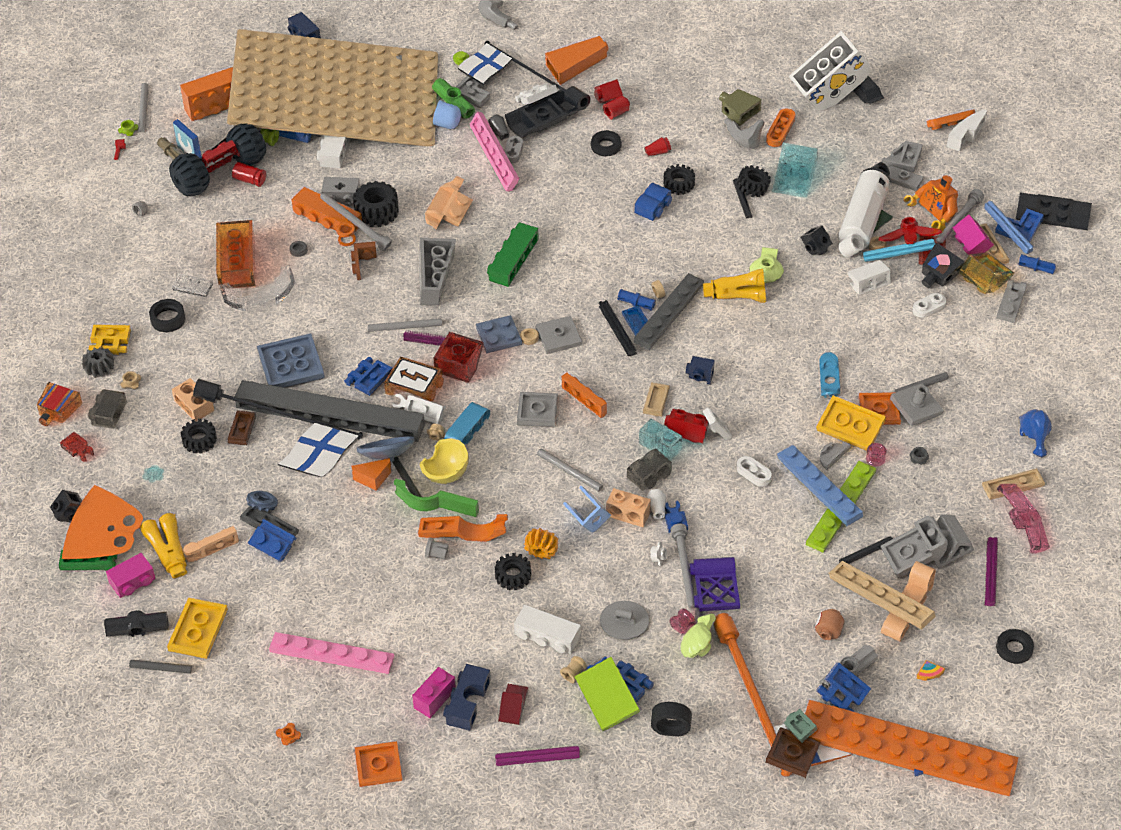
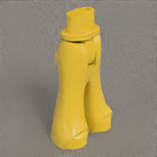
(747, 286)
(172, 554)

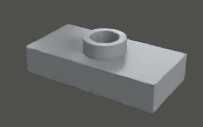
(905, 178)

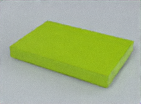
(607, 694)

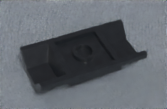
(540, 114)
(1056, 210)

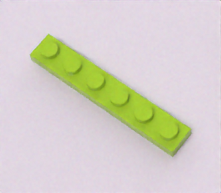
(829, 522)

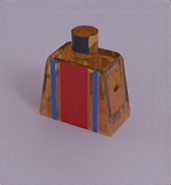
(57, 403)

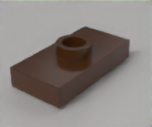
(241, 427)

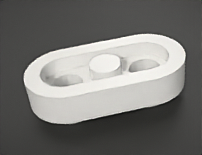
(929, 305)
(754, 472)

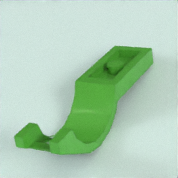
(440, 500)

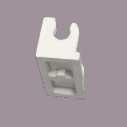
(869, 277)

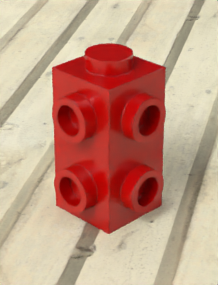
(688, 425)

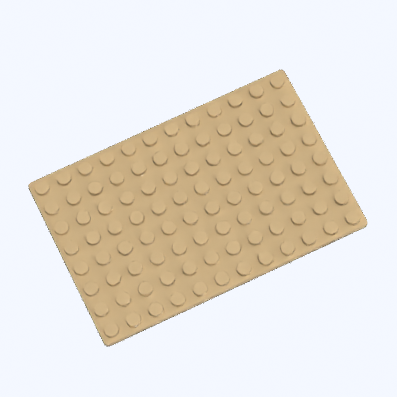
(333, 88)

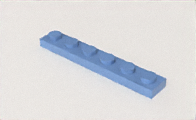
(820, 485)

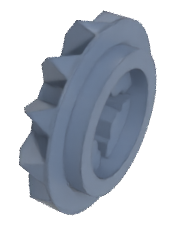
(262, 500)

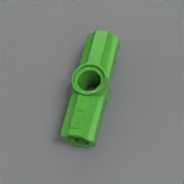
(453, 96)

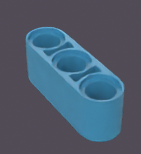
(468, 423)

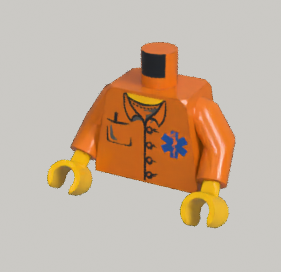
(938, 199)

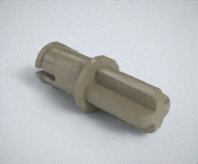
(169, 148)

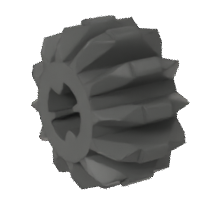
(98, 361)

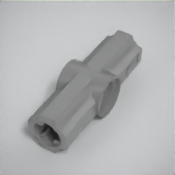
(857, 662)

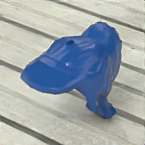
(1036, 426)

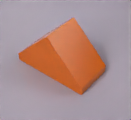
(372, 473)

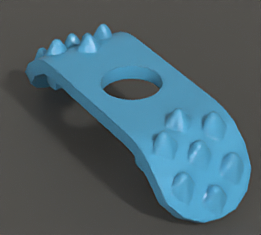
(829, 368)

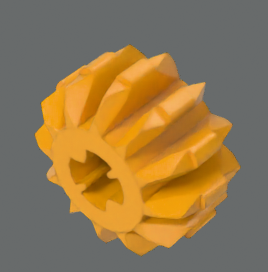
(541, 543)

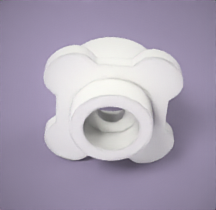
(658, 553)

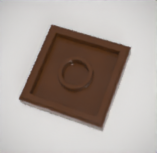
(791, 754)

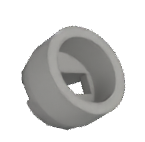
(139, 206)

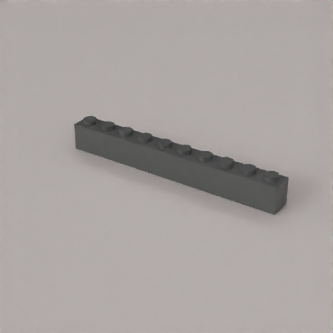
(332, 410)

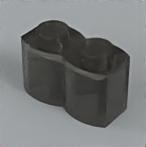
(107, 408)
(649, 469)

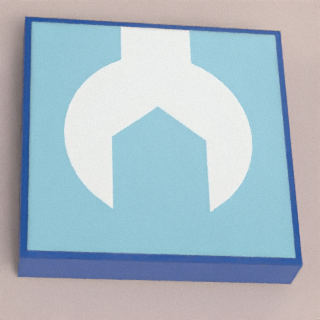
(186, 139)

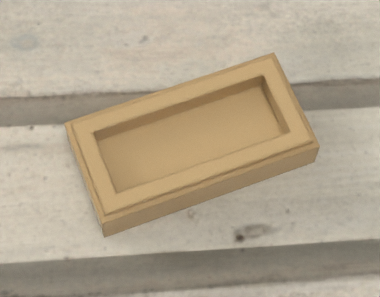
(656, 399)

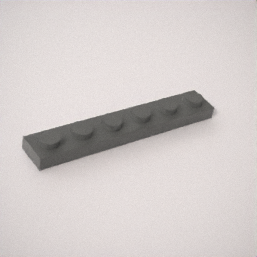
(668, 311)

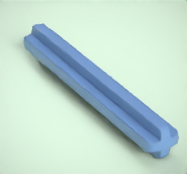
(1008, 227)

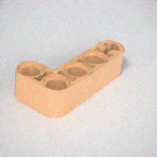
(919, 583)

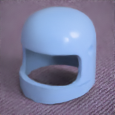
(446, 115)

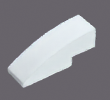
(966, 130)

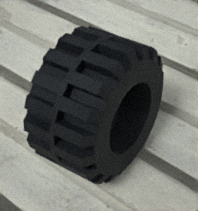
(376, 203)

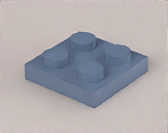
(498, 334)

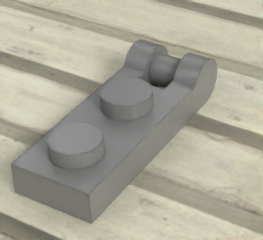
(1011, 301)

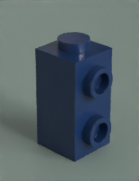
(302, 26)

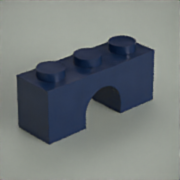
(470, 681)

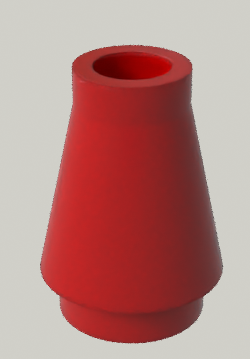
(659, 146)

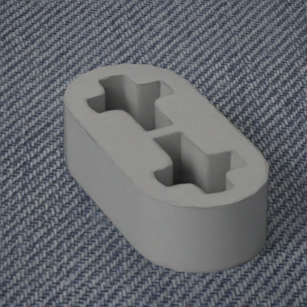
(509, 149)

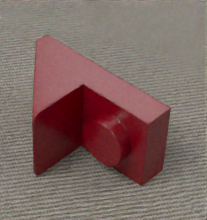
(512, 704)

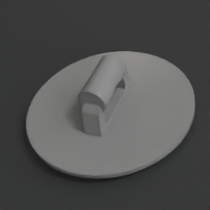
(624, 620)

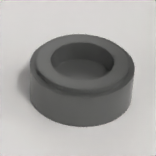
(298, 248)

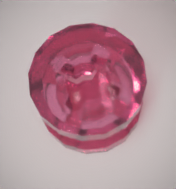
(879, 451)
(682, 621)

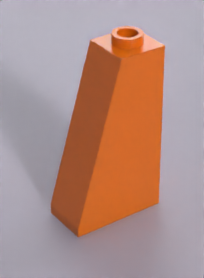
(575, 58)

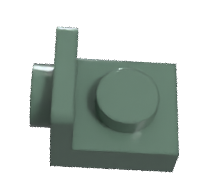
(800, 725)

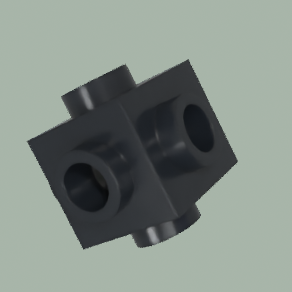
(816, 240)
(65, 505)

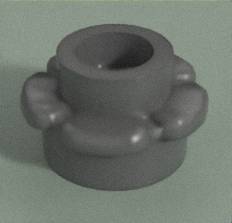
(919, 451)

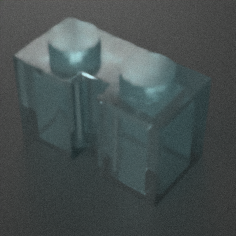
(658, 436)

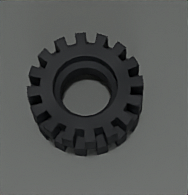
(679, 172)
(753, 181)
(202, 443)
(513, 580)

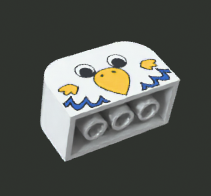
(831, 73)

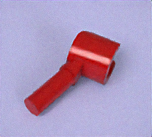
(120, 144)

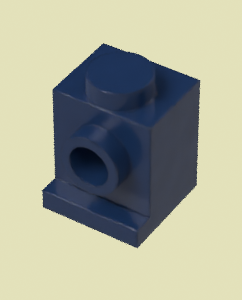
(700, 369)

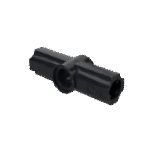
(136, 623)

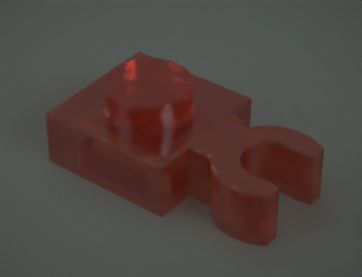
(75, 444)

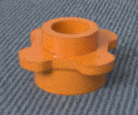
(292, 737)

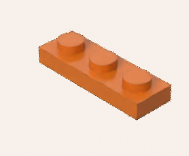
(584, 395)

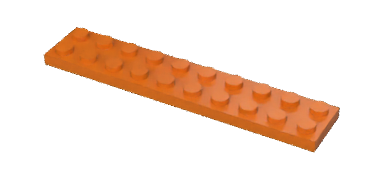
(912, 748)

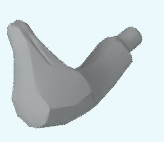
(490, 10)
(747, 138)

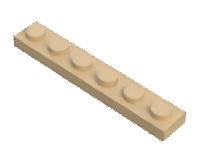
(882, 595)

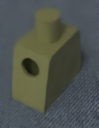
(740, 105)

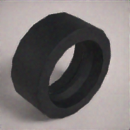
(167, 325)
(671, 710)

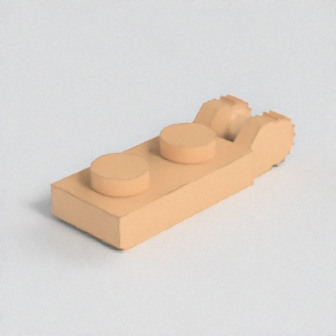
(210, 544)

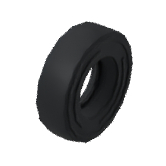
(606, 150)
(1019, 636)

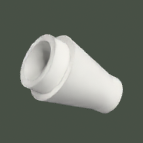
(658, 502)

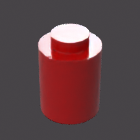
(616, 107)

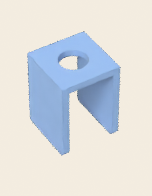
(599, 511)

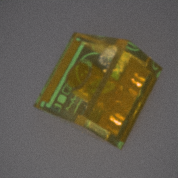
(985, 272)

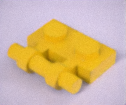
(110, 335)

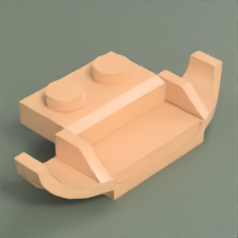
(448, 204)

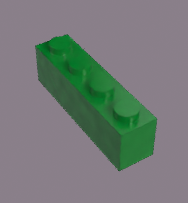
(513, 254)

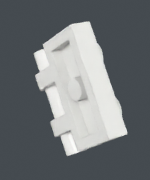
(537, 93)

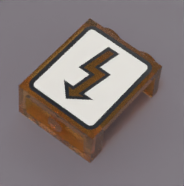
(414, 378)

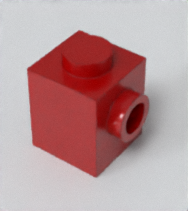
(607, 91)

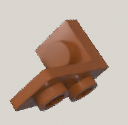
(362, 250)

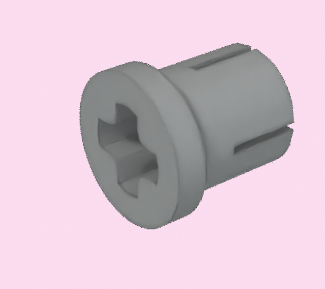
(436, 549)

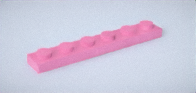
(494, 151)
(331, 652)

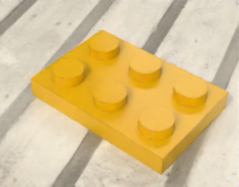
(850, 423)
(197, 628)

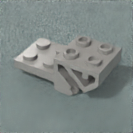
(927, 542)

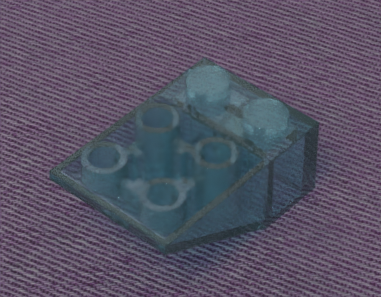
(795, 170)

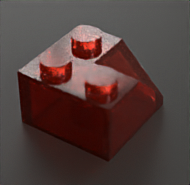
(458, 356)

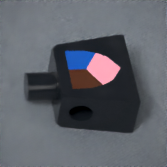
(940, 266)

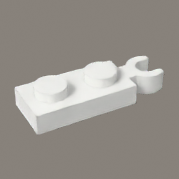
(432, 411)

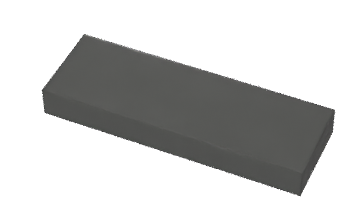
(254, 518)

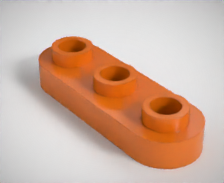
(950, 119)
(776, 136)

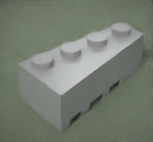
(434, 266)

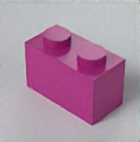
(972, 236)
(130, 575)
(433, 692)

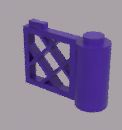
(715, 571)

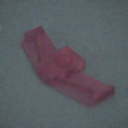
(1025, 517)

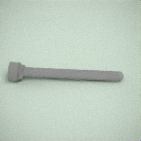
(974, 198)
(382, 241)
(679, 534)

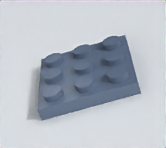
(290, 361)

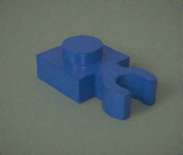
(674, 516)

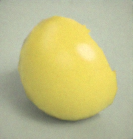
(447, 462)

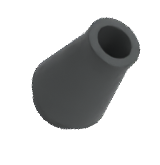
(498, 126)

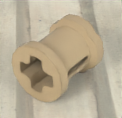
(575, 667)

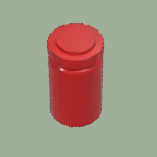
(248, 174)

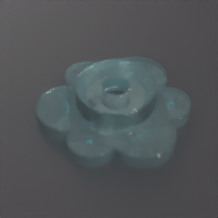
(152, 477)

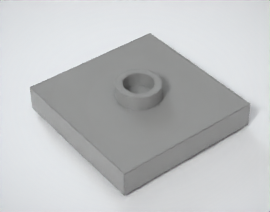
(558, 334)
(537, 409)

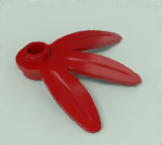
(909, 228)

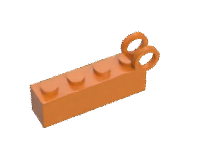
(310, 205)

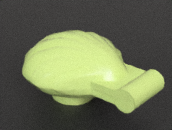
(771, 266)
(698, 637)

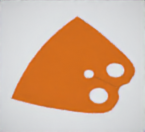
(89, 531)

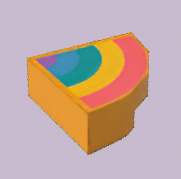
(930, 671)

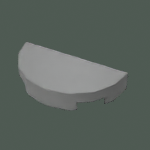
(832, 453)

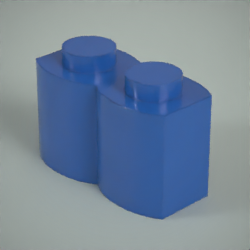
(653, 201)

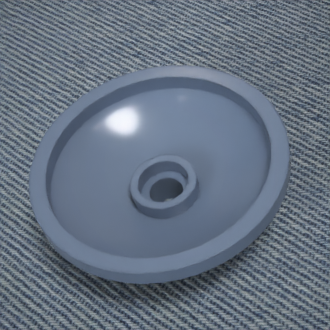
(386, 448)

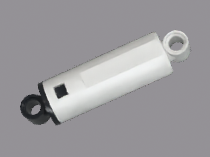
(864, 209)

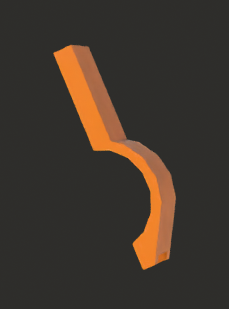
(457, 527)

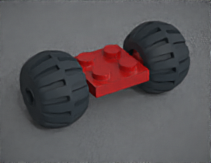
(192, 174)

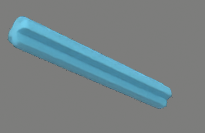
(898, 250)

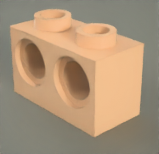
(193, 406)
(628, 507)

